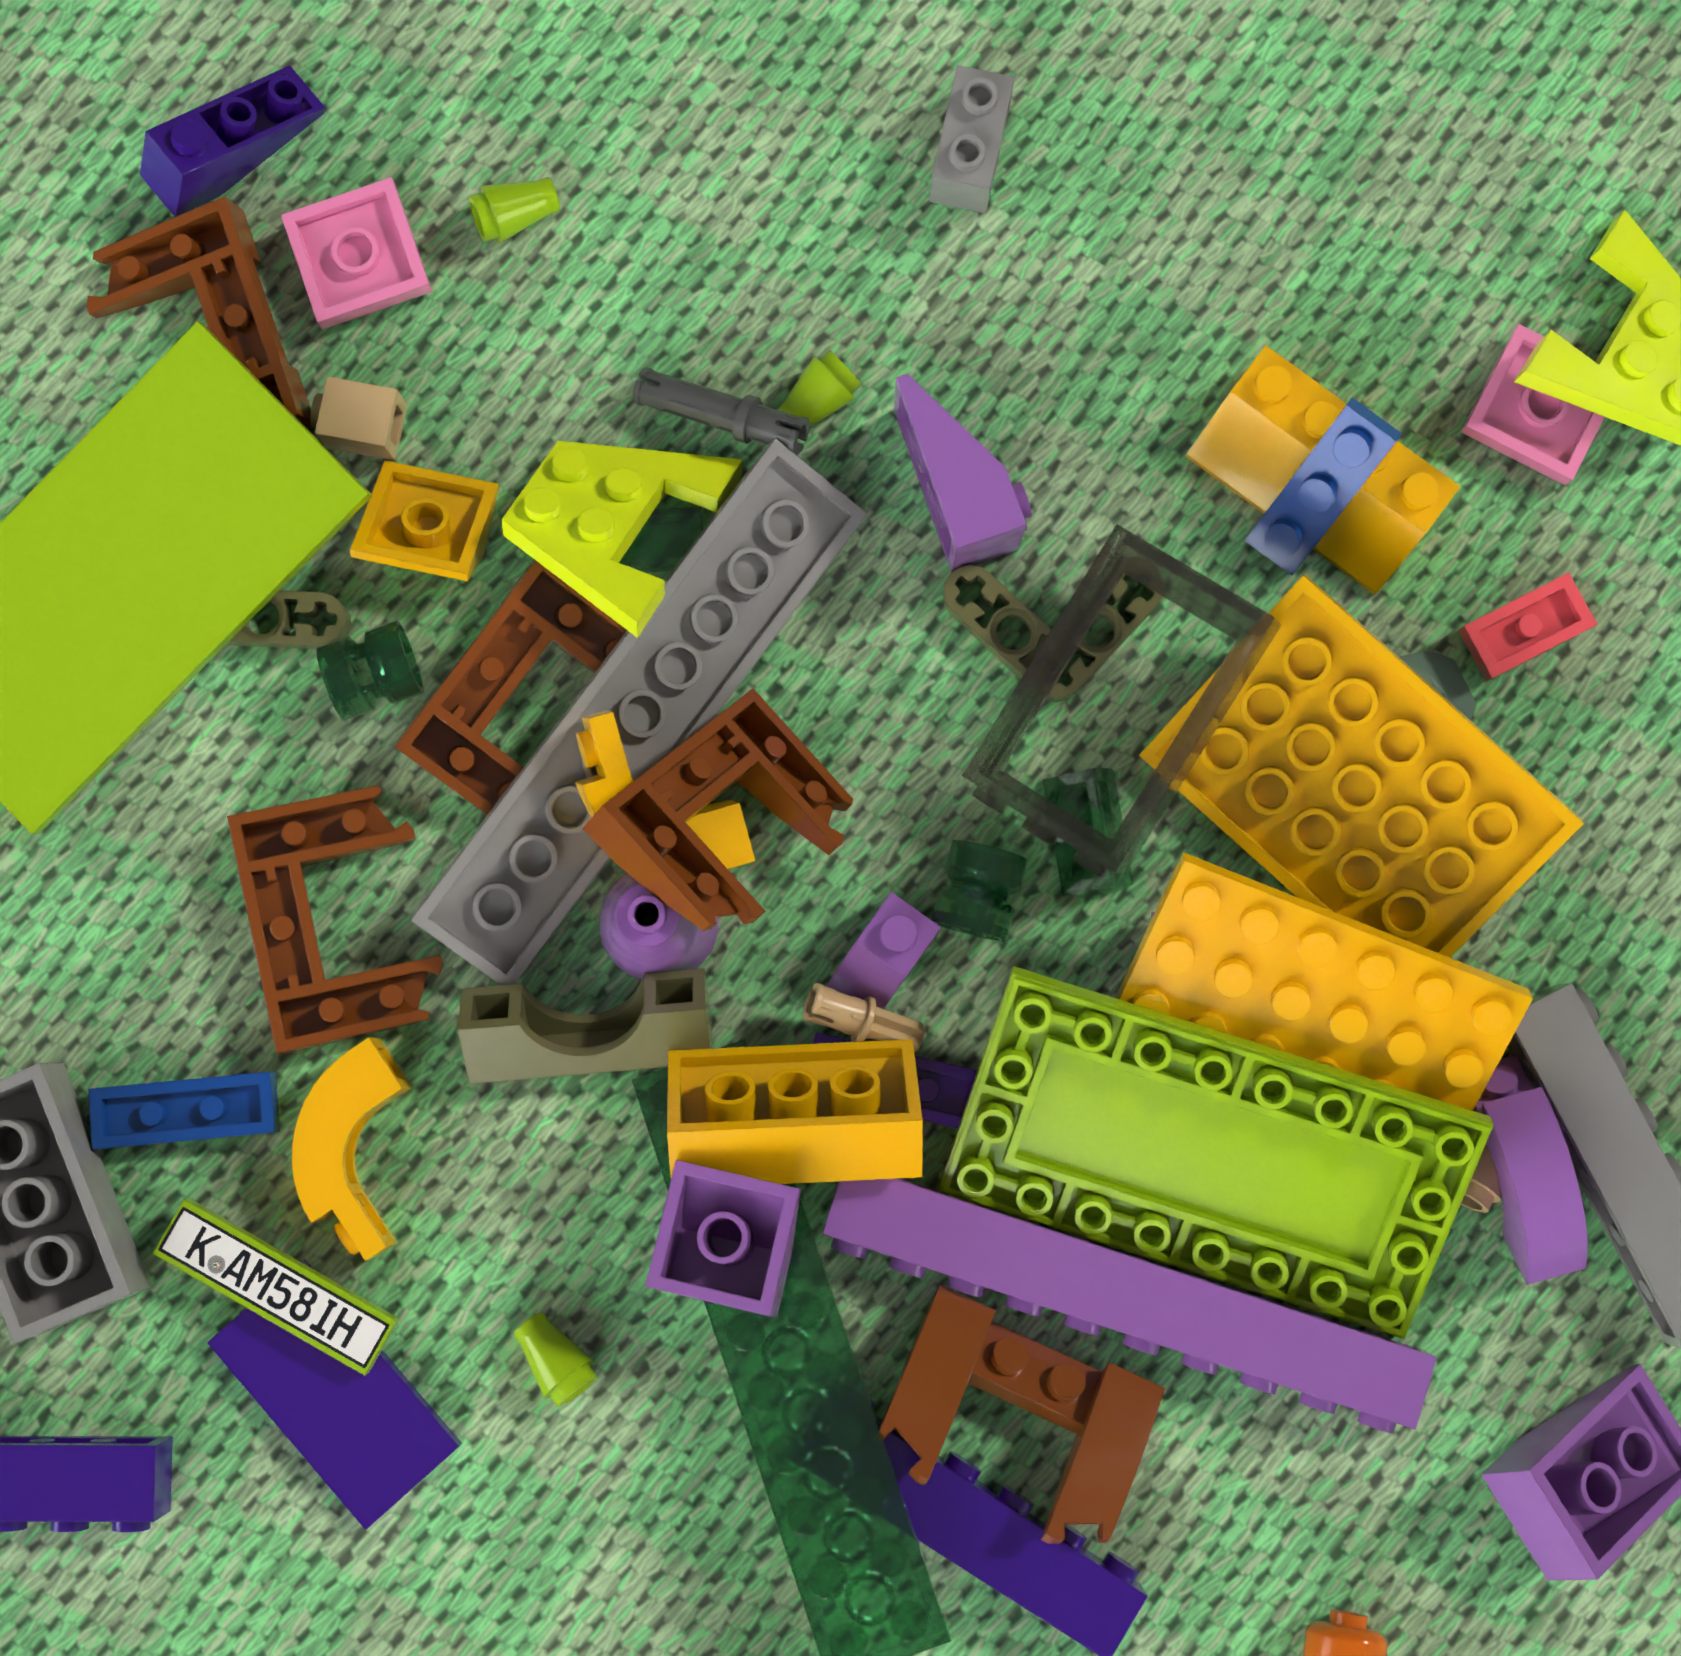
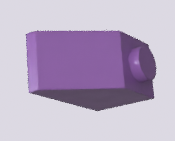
(885, 952)

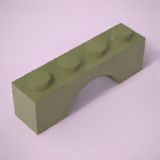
(517, 1037)

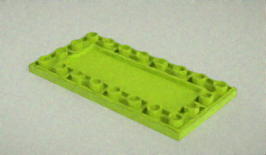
(149, 562)
(1212, 1153)

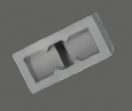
(971, 139)

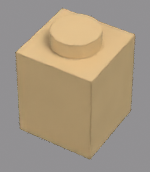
(359, 418)

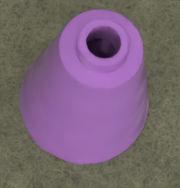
(665, 946)

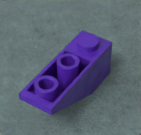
(225, 139)

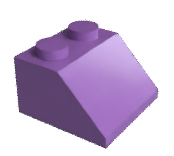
(725, 1239)

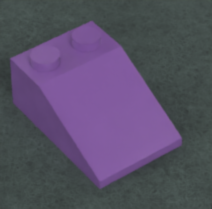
(962, 482)
(1591, 1477)

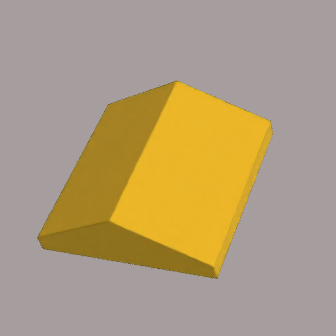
(426, 521)

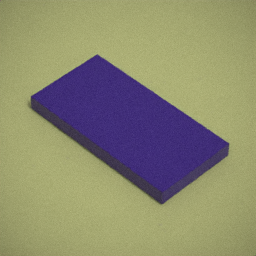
(358, 1432)

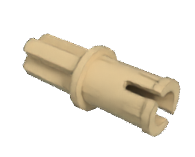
(859, 1017)

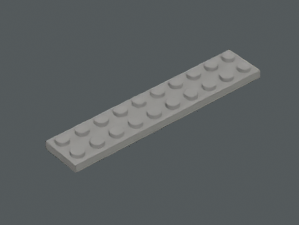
(706, 635)

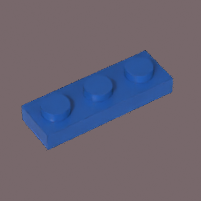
(1323, 486)
(184, 1110)

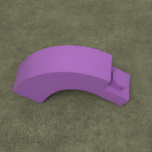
(1536, 1177)

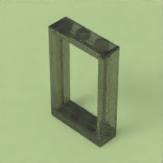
(1187, 589)

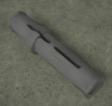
(742, 417)

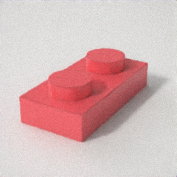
(1527, 627)

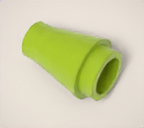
(511, 207)
(821, 389)
(556, 1361)

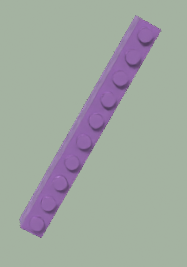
(1134, 1297)

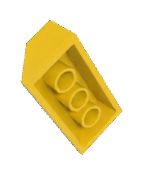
(1270, 430)
(797, 1111)

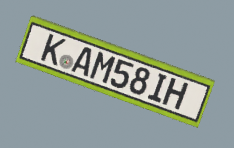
(276, 1286)

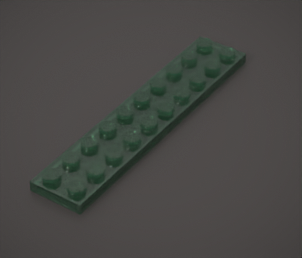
(820, 1451)

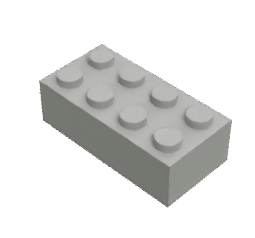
(59, 1217)

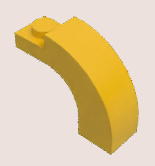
(717, 824)
(327, 1141)

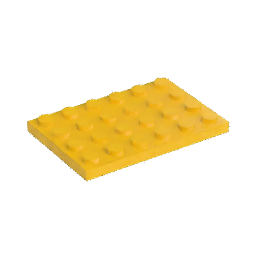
(1368, 783)
(1321, 986)

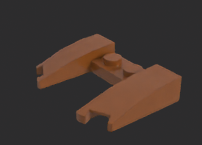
(218, 258)
(450, 724)
(647, 820)
(270, 855)
(1105, 1408)

